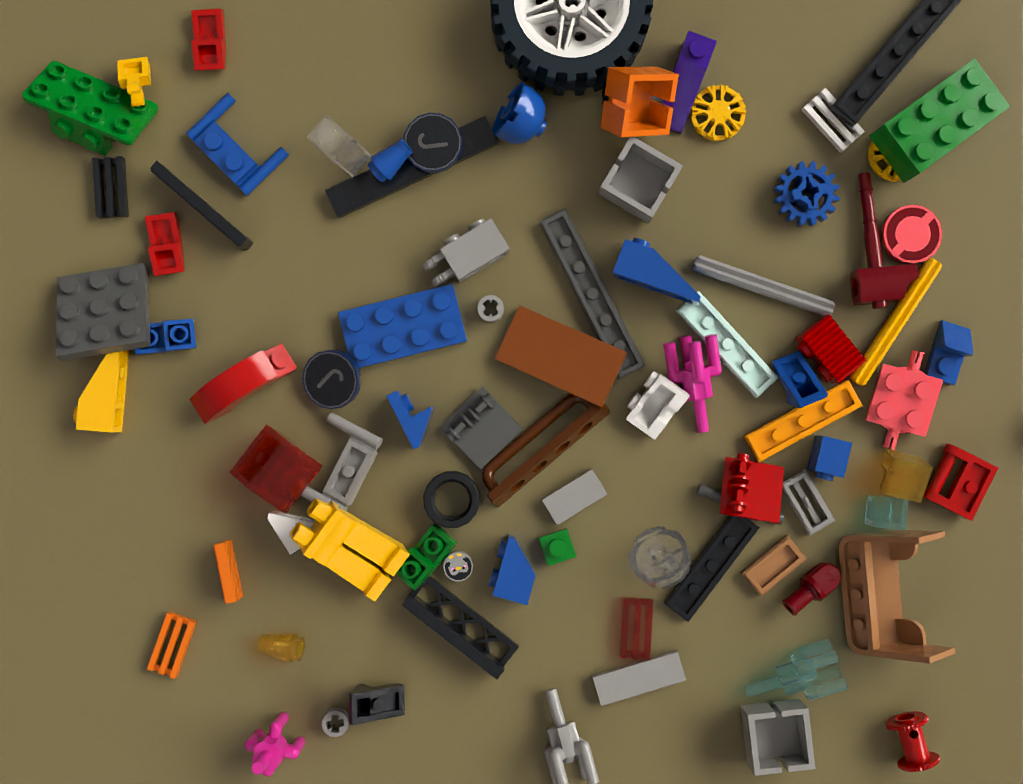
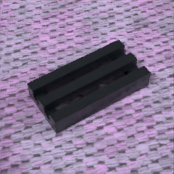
(99, 195)

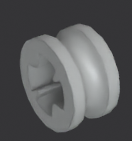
(481, 308)
(343, 726)

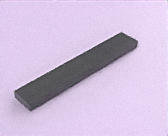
(590, 288)

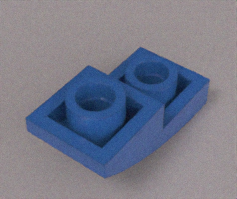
(170, 337)

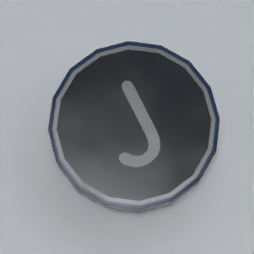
(434, 142)
(331, 379)

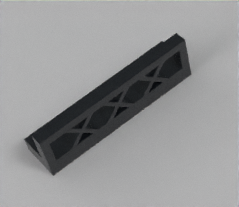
(454, 635)

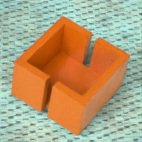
(630, 105)

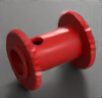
(913, 742)

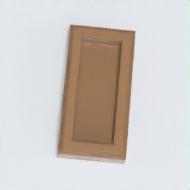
(773, 565)

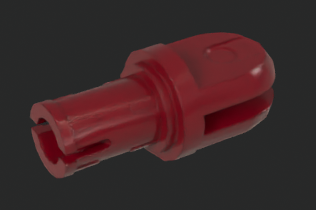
(813, 586)

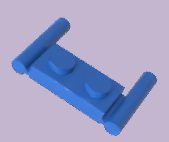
(228, 153)

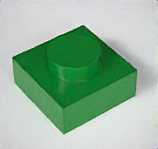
(557, 546)

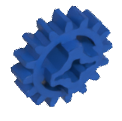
(807, 206)

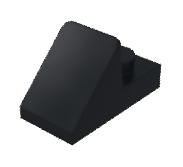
(375, 703)

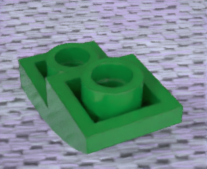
(426, 556)

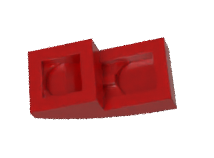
(209, 39)
(166, 243)

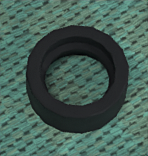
(429, 499)

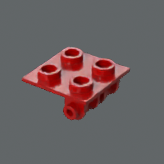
(751, 489)

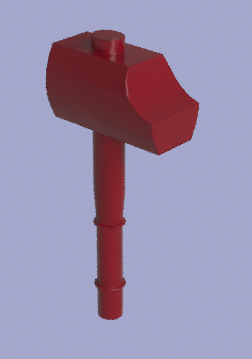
(877, 283)

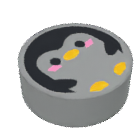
(458, 566)

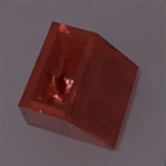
(276, 469)

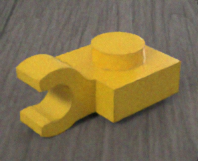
(133, 75)

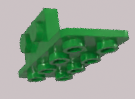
(87, 108)

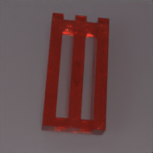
(635, 653)

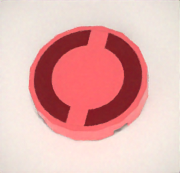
(911, 234)

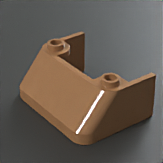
(874, 596)

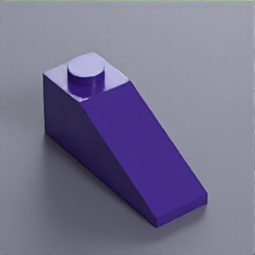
(691, 69)

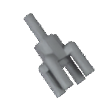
(566, 746)

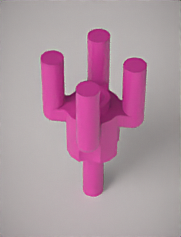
(695, 375)
(272, 747)

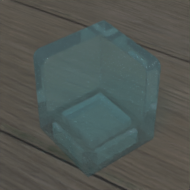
(886, 512)

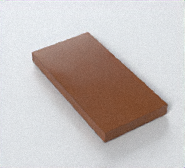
(561, 356)

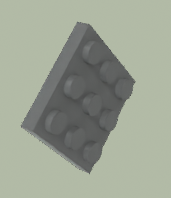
(102, 312)

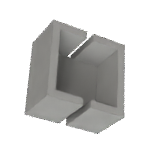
(640, 179)
(777, 733)

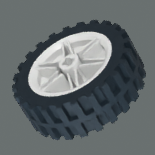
(561, 59)

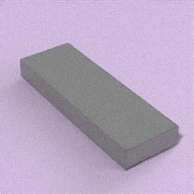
(639, 677)

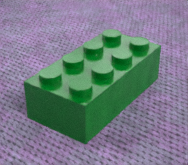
(939, 121)

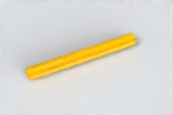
(896, 321)

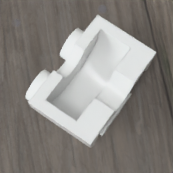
(656, 404)

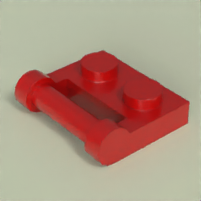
(968, 486)

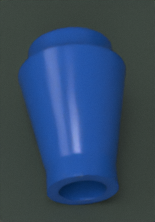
(388, 161)

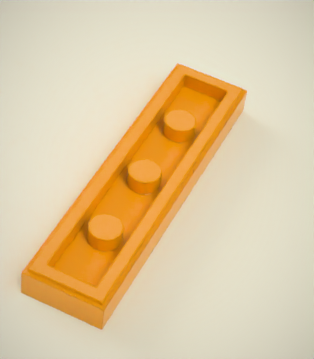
(802, 421)

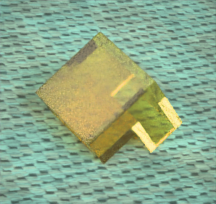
(904, 475)

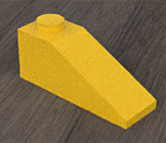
(103, 399)

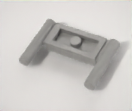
(351, 466)

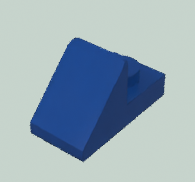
(948, 351)
(799, 380)
(413, 426)

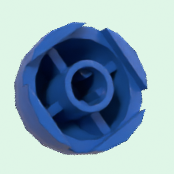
(521, 116)

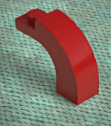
(241, 381)

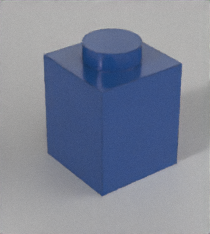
(829, 457)

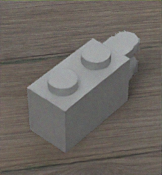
(469, 252)

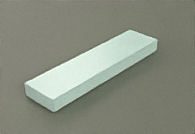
(733, 349)

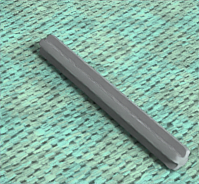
(763, 286)

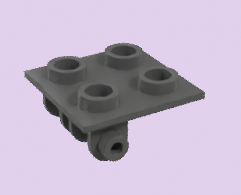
(481, 428)

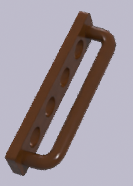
(502, 492)

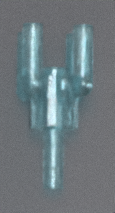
(801, 673)

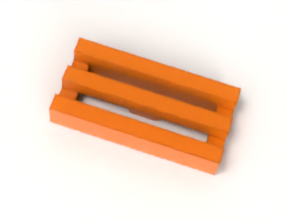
(228, 571)
(163, 667)

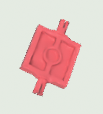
(903, 399)

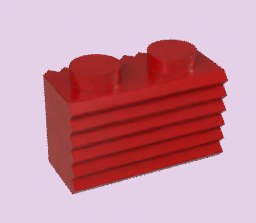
(829, 350)

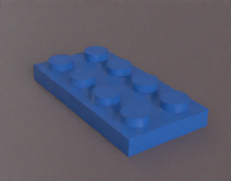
(403, 326)

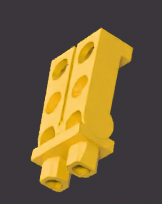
(350, 547)

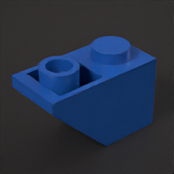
(515, 575)

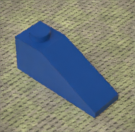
(647, 269)

